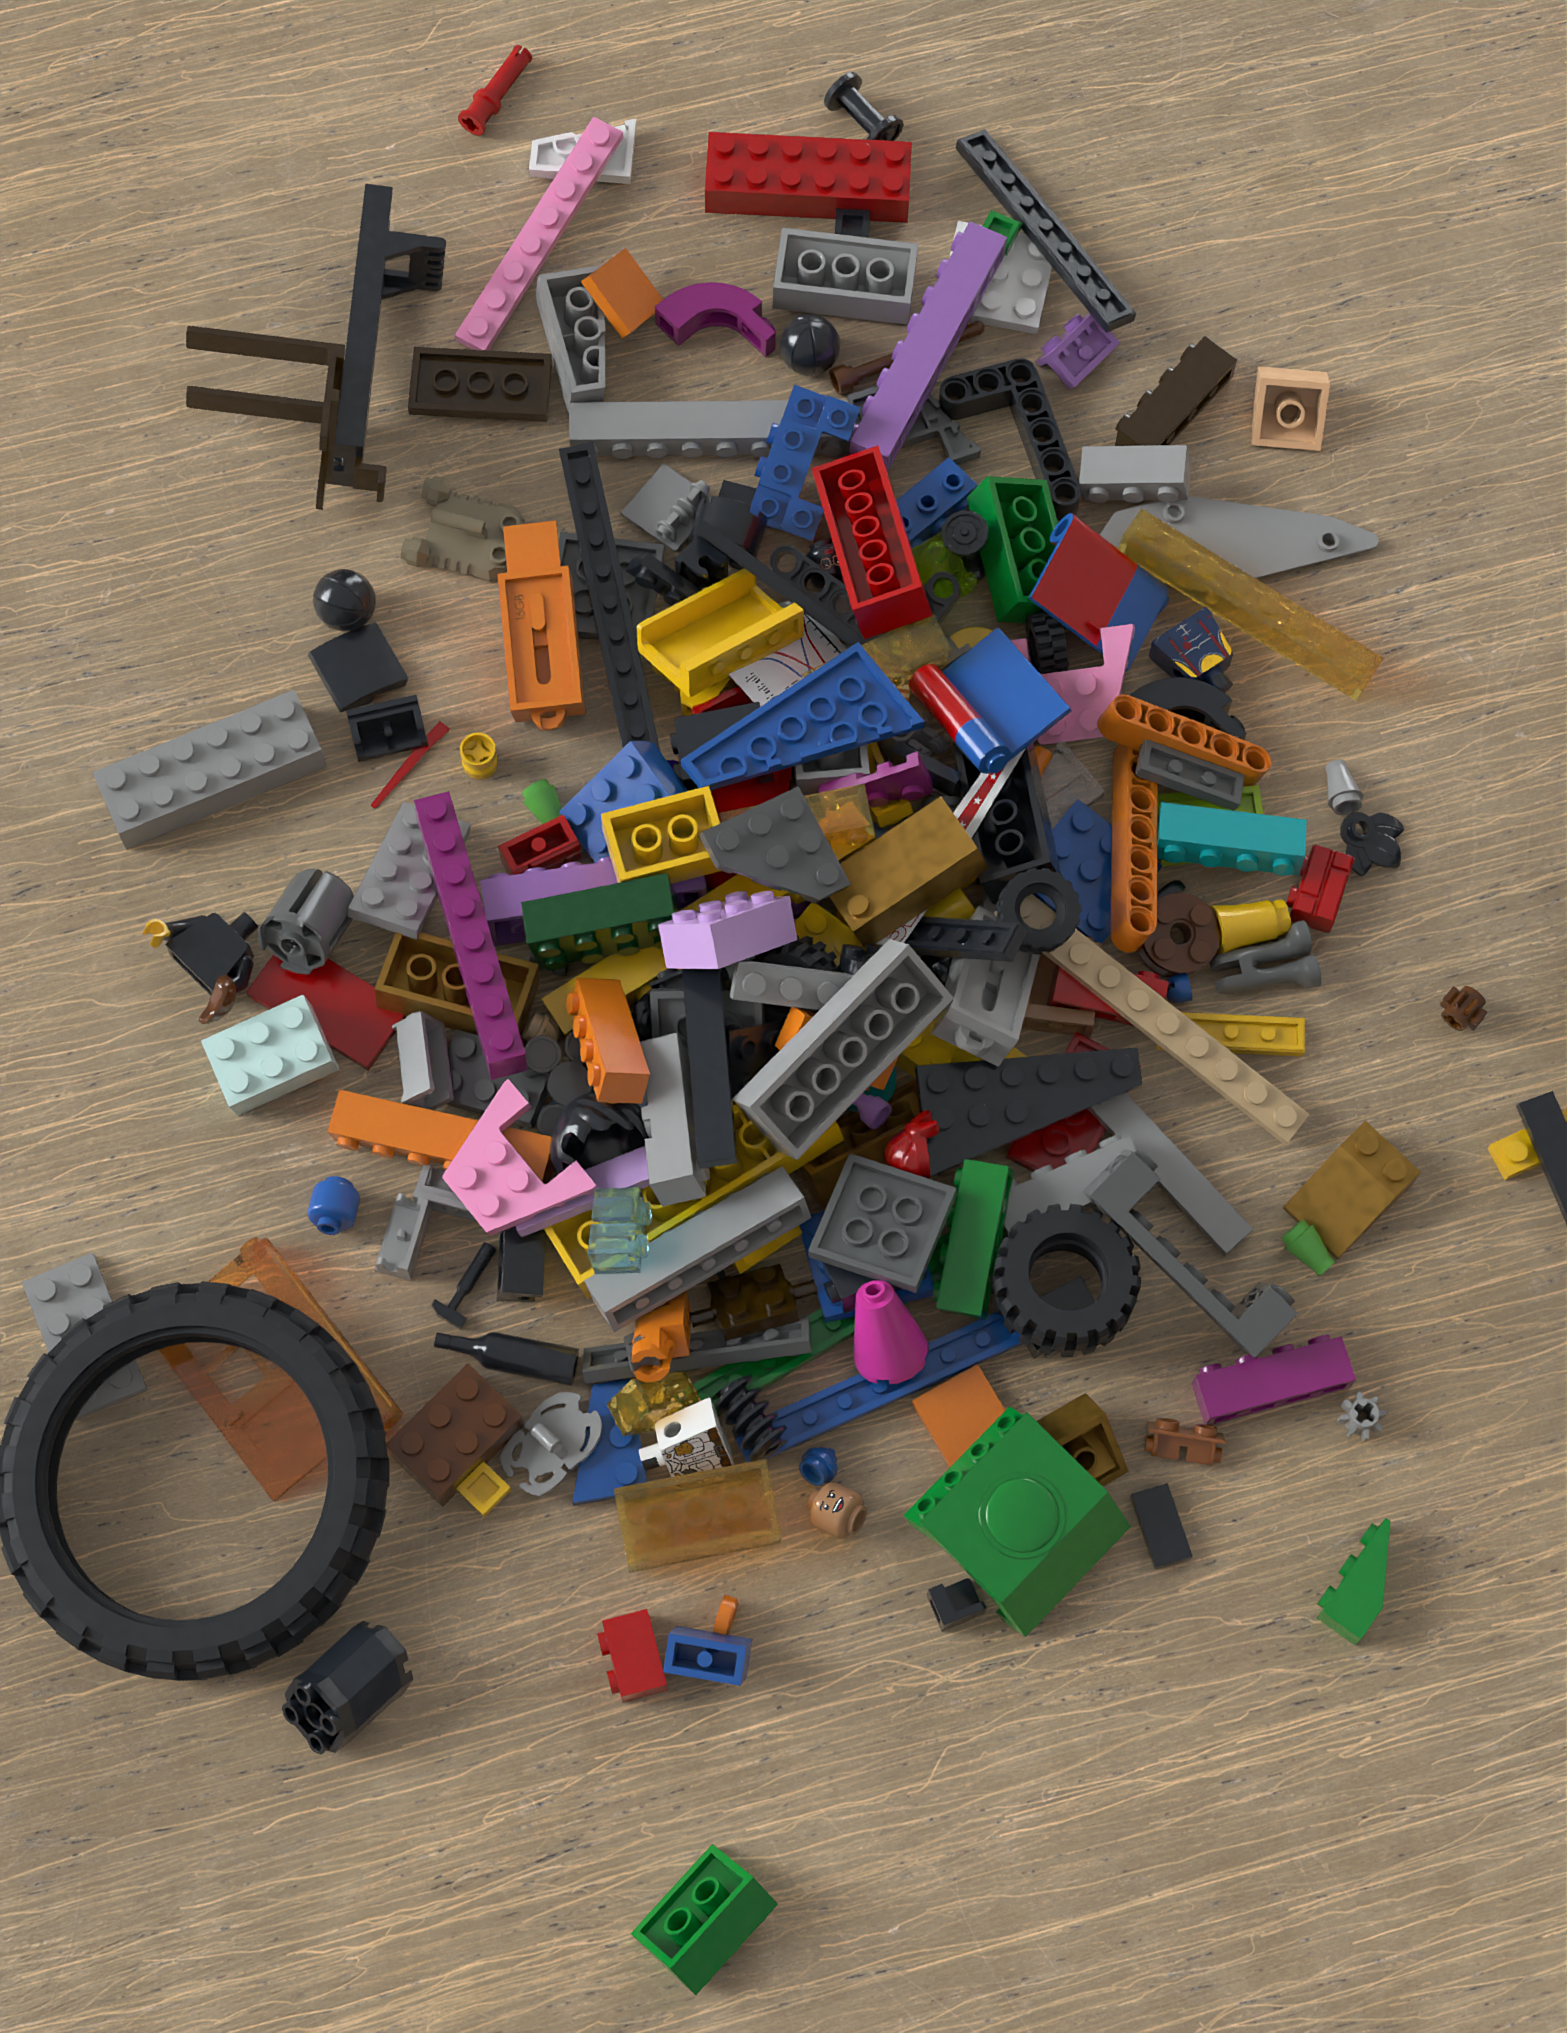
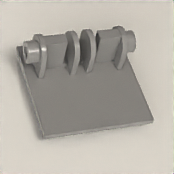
(667, 506)

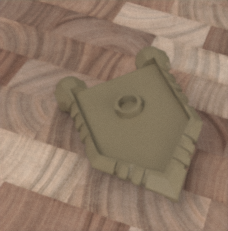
(462, 533)

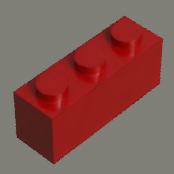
(1071, 994)

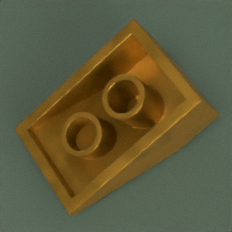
(1352, 1189)

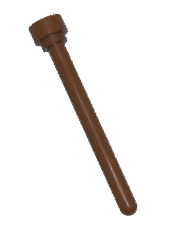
(844, 377)

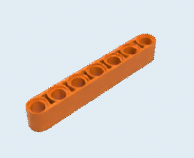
(1133, 853)

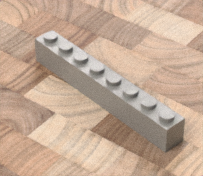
(683, 428)

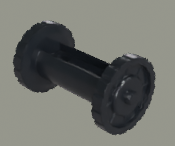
(845, 94)
(965, 536)

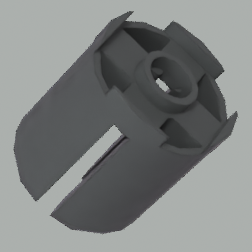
(307, 920)

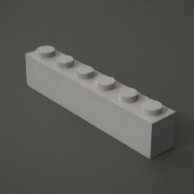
(701, 1248)

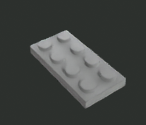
(399, 882)
(64, 1298)

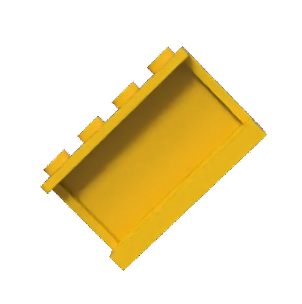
(717, 632)

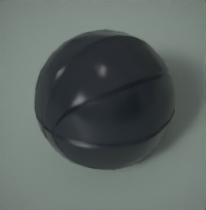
(810, 345)
(344, 600)

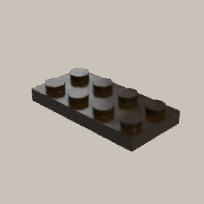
(480, 384)

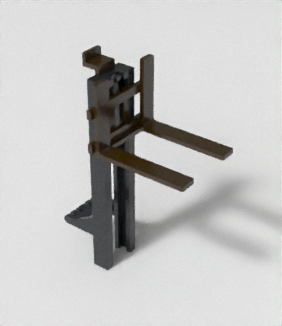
(350, 380)

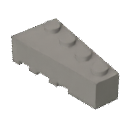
(573, 333)
(670, 1123)

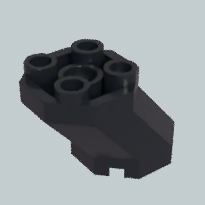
(347, 1687)

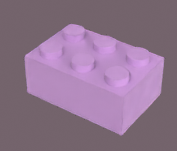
(727, 930)

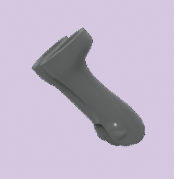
(1294, 945)

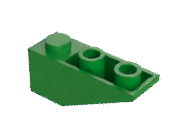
(1360, 1594)

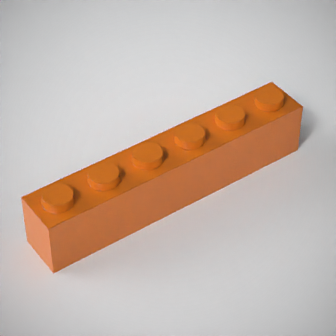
(421, 1133)

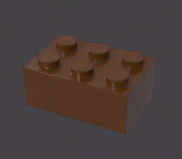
(454, 1434)

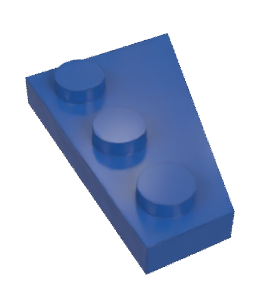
(615, 1458)

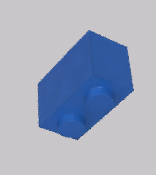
(707, 1655)

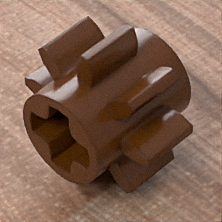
(1463, 1008)

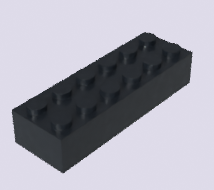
(1017, 826)

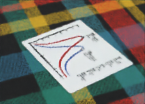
(785, 667)

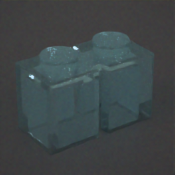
(619, 1238)

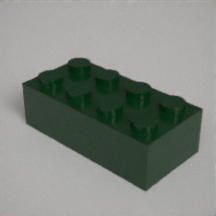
(598, 921)

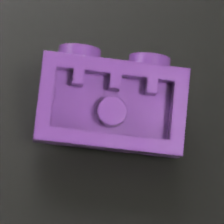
(1077, 349)

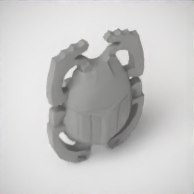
(552, 1442)

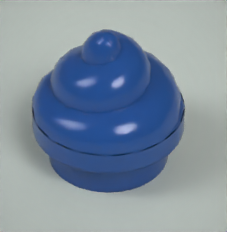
(818, 1465)

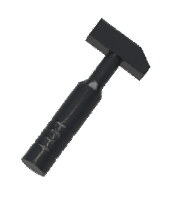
(464, 1287)

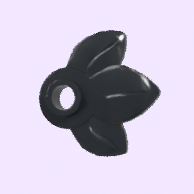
(1376, 843)

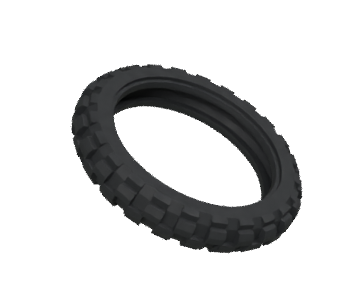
(304, 1595)

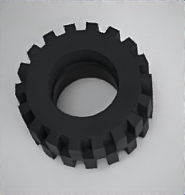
(797, 954)

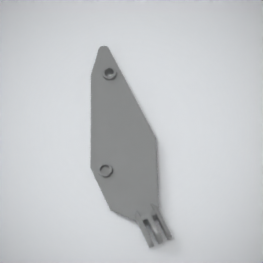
(1252, 536)

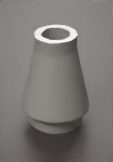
(1343, 791)

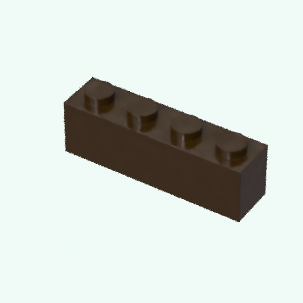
(1178, 397)

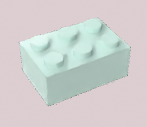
(270, 1055)

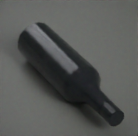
(517, 1355)

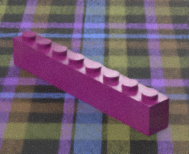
(470, 936)

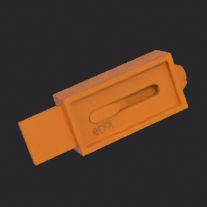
(540, 628)

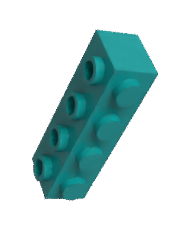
(1231, 839)

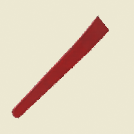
(433, 737)

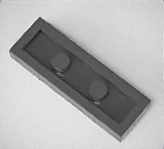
(1190, 775)

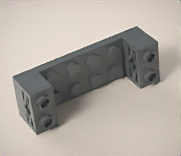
(1249, 1323)

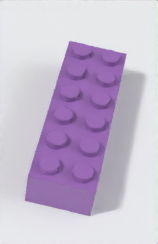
(505, 892)

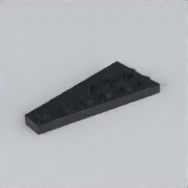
(995, 1105)

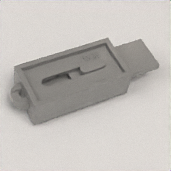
(987, 1000)

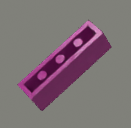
(1273, 1380)

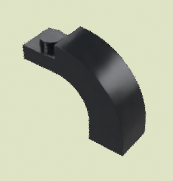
(1194, 701)

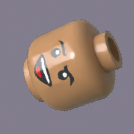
(837, 1510)

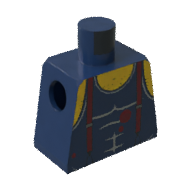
(1194, 651)

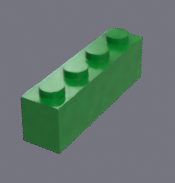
(974, 1238)

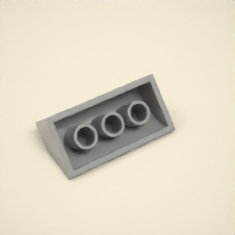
(845, 276)

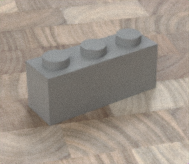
(1135, 473)

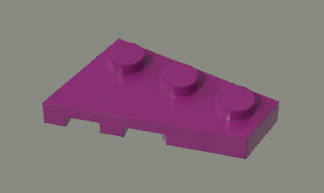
(889, 782)

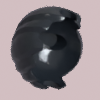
(595, 1132)

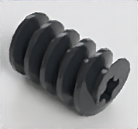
(750, 1418)

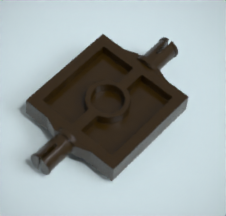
(753, 1302)

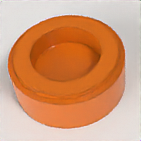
(726, 1615)

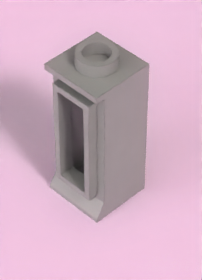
(424, 1061)

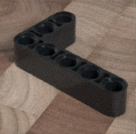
(1029, 424)
(834, 589)

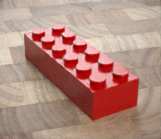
(807, 176)
(871, 542)

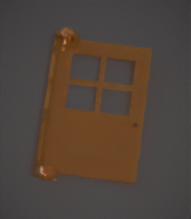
(274, 1421)

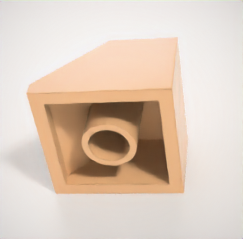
(1289, 408)

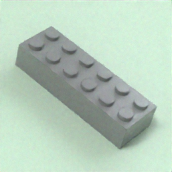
(210, 769)
(843, 1048)

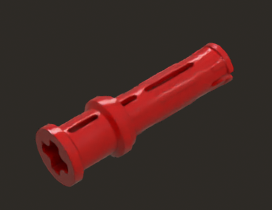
(488, 99)

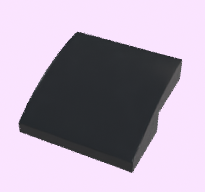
(358, 667)

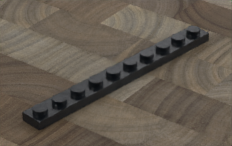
(608, 595)

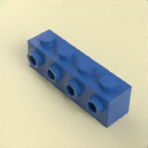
(934, 500)

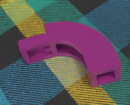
(715, 305)

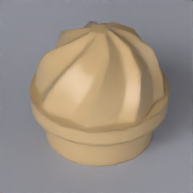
(540, 1025)

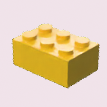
(661, 837)

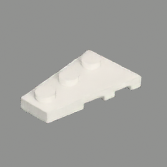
(551, 152)

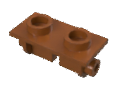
(1170, 1436)

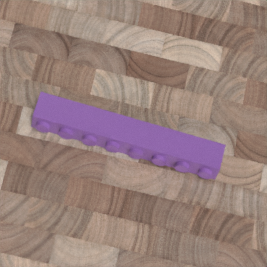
(929, 342)

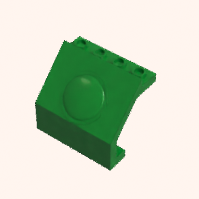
(1020, 1518)

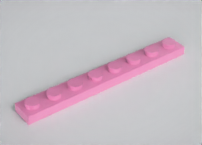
(539, 235)

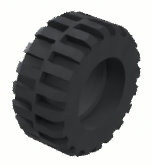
(1082, 1235)

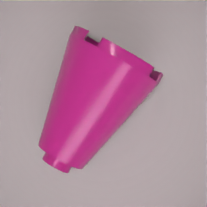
(886, 1336)

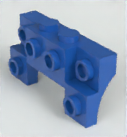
(790, 458)

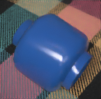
(333, 1204)

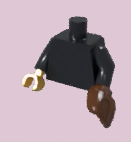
(211, 954)

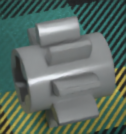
(1354, 1409)

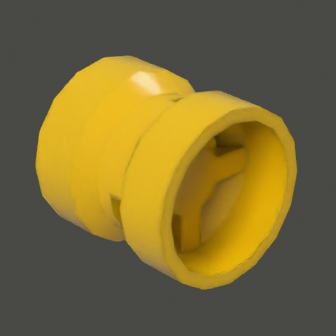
(477, 747)

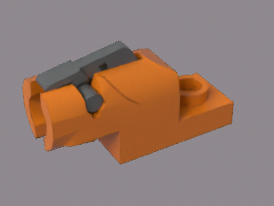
(659, 1338)

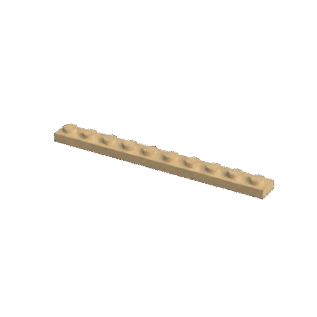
(1170, 1028)

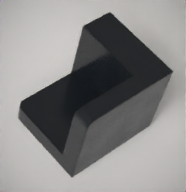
(955, 1603)

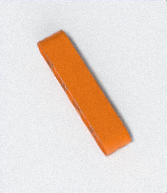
(1134, 720)

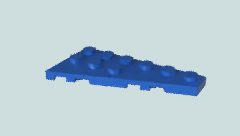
(823, 714)

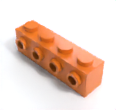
(608, 1040)

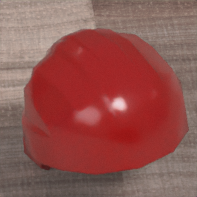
(909, 1147)

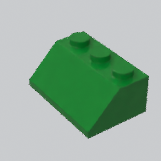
(704, 1919)

